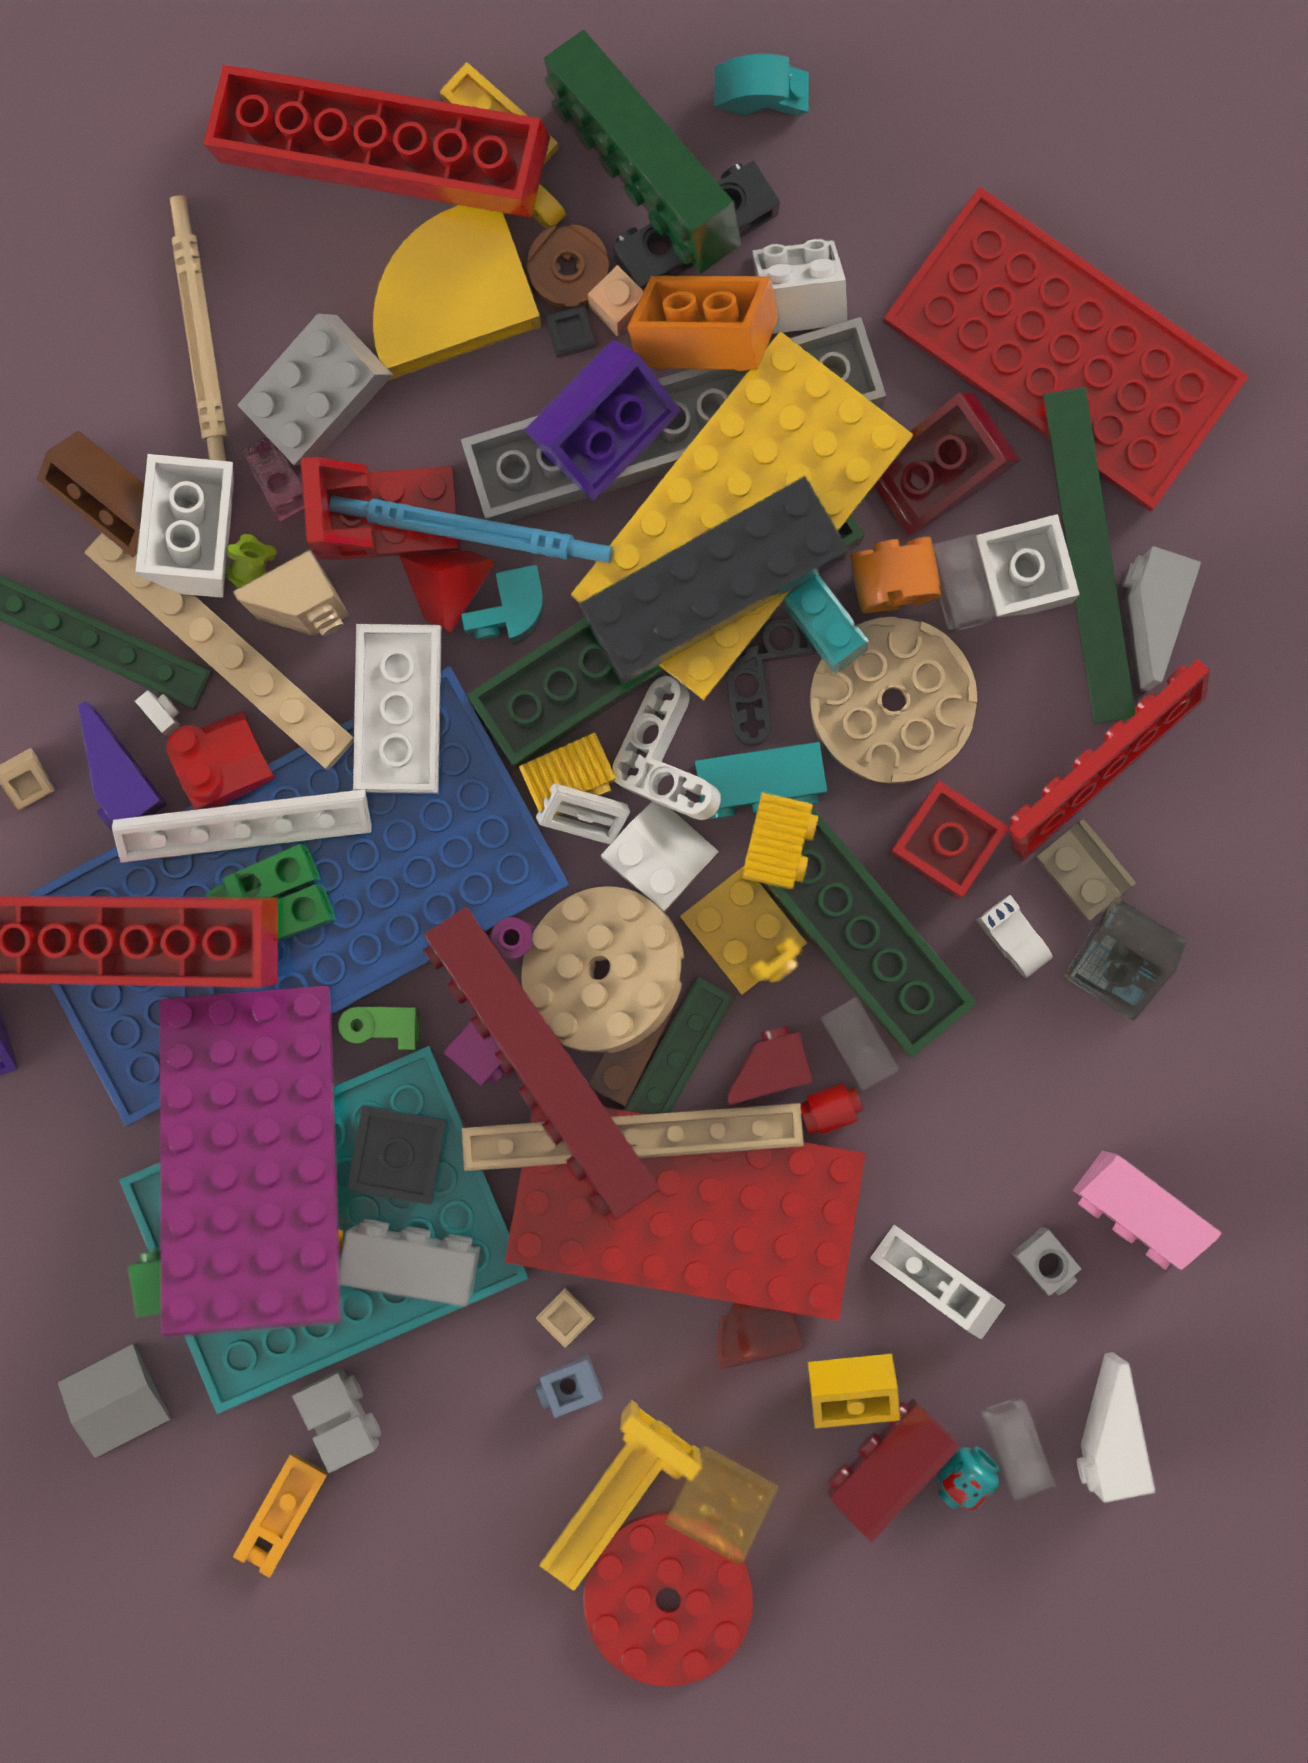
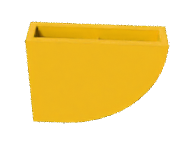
(451, 291)

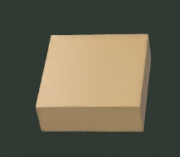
(565, 1317)

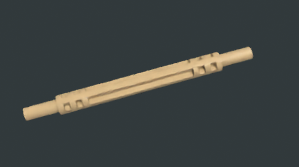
(198, 331)

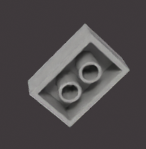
(315, 388)
(409, 1263)

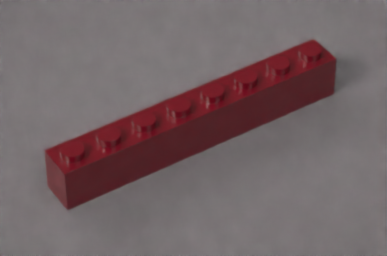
(540, 1063)

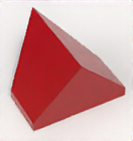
(445, 583)

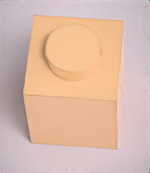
(615, 300)

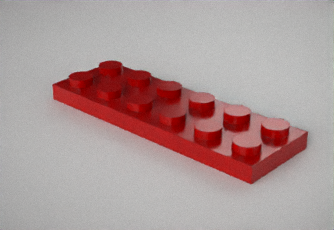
(1098, 768)

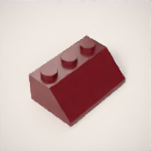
(891, 1469)

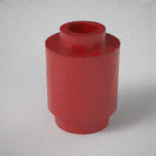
(831, 1109)

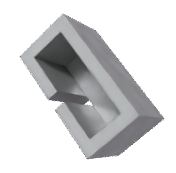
(338, 1418)

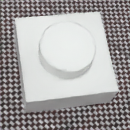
(160, 711)

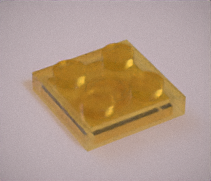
(722, 1506)

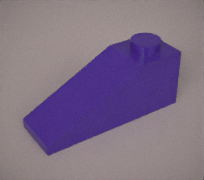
(115, 776)

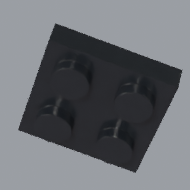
(397, 1154)

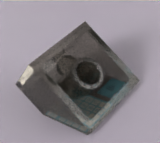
(1126, 959)

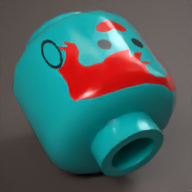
(968, 1479)

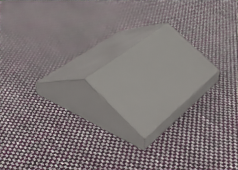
(113, 1401)

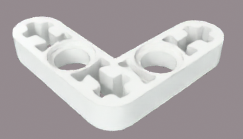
(652, 768)

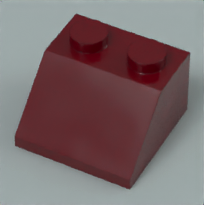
(770, 1066)

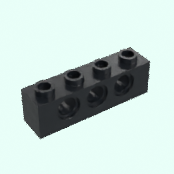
(741, 183)

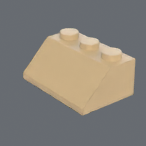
(296, 598)

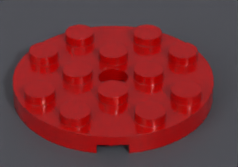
(657, 1642)

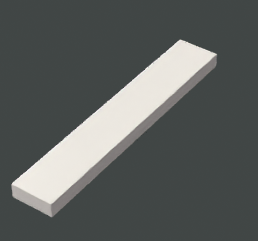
(242, 826)

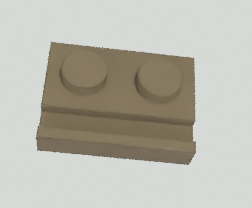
(1085, 870)

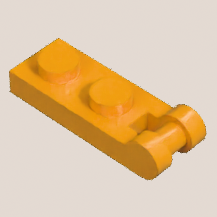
(281, 1513)

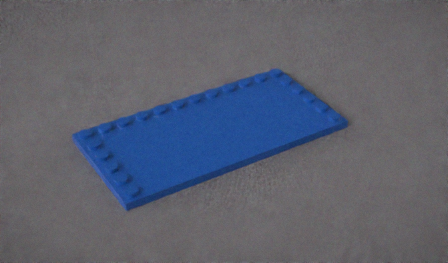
(385, 886)

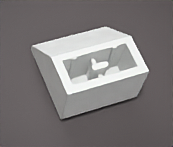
(805, 284)

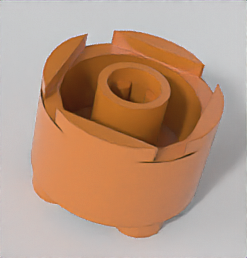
(895, 575)

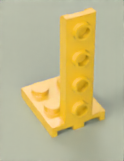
(745, 932)
(647, 1450)

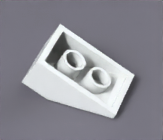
(1113, 1439)

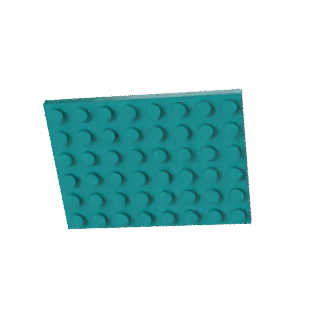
(258, 1361)

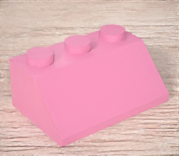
(1144, 1212)

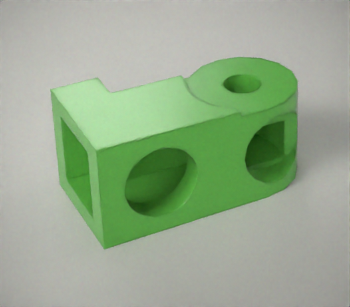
(366, 1023)

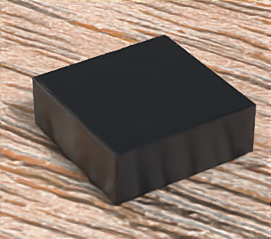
(570, 331)

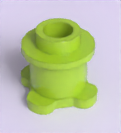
(248, 560)

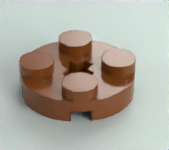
(566, 244)

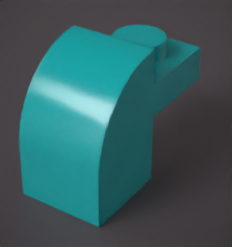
(761, 82)
(520, 608)

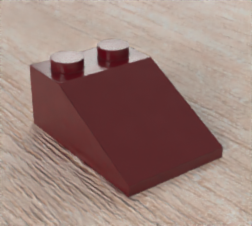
(945, 463)

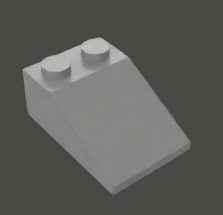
(1154, 609)

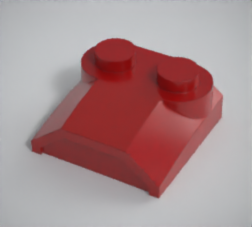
(218, 761)

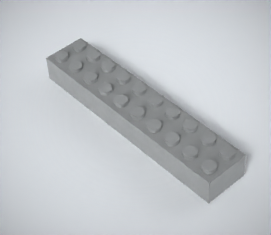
(520, 481)

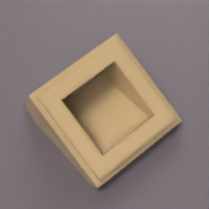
(25, 779)

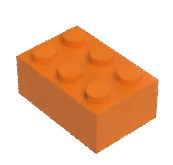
(704, 322)

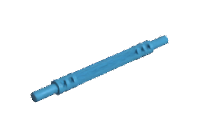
(471, 529)

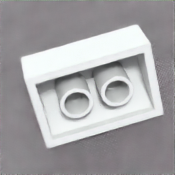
(186, 524)

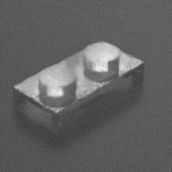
(859, 1043)

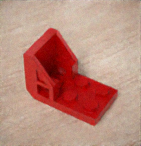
(352, 537)

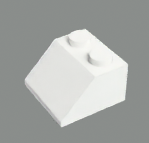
(1028, 567)
(659, 854)

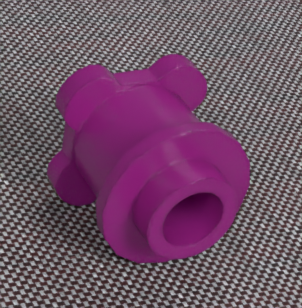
(525, 932)

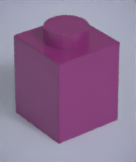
(475, 1056)

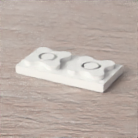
(397, 708)

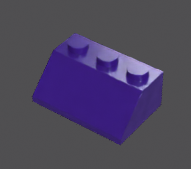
(603, 419)

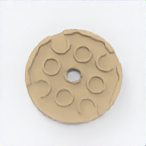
(902, 743)
(642, 976)

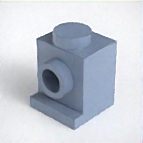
(586, 1392)

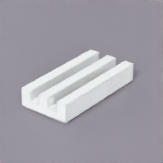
(585, 807)

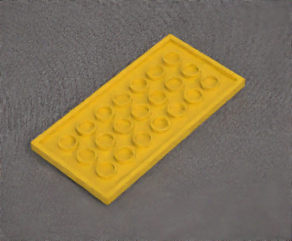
(770, 431)

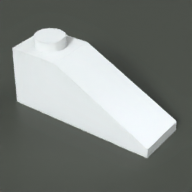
(937, 1282)

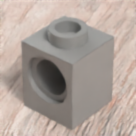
(1033, 1249)

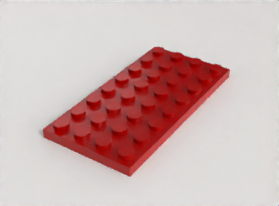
(1037, 319)
(721, 1227)

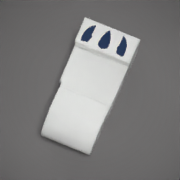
(1015, 936)

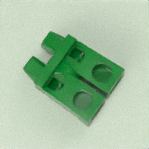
(280, 876)

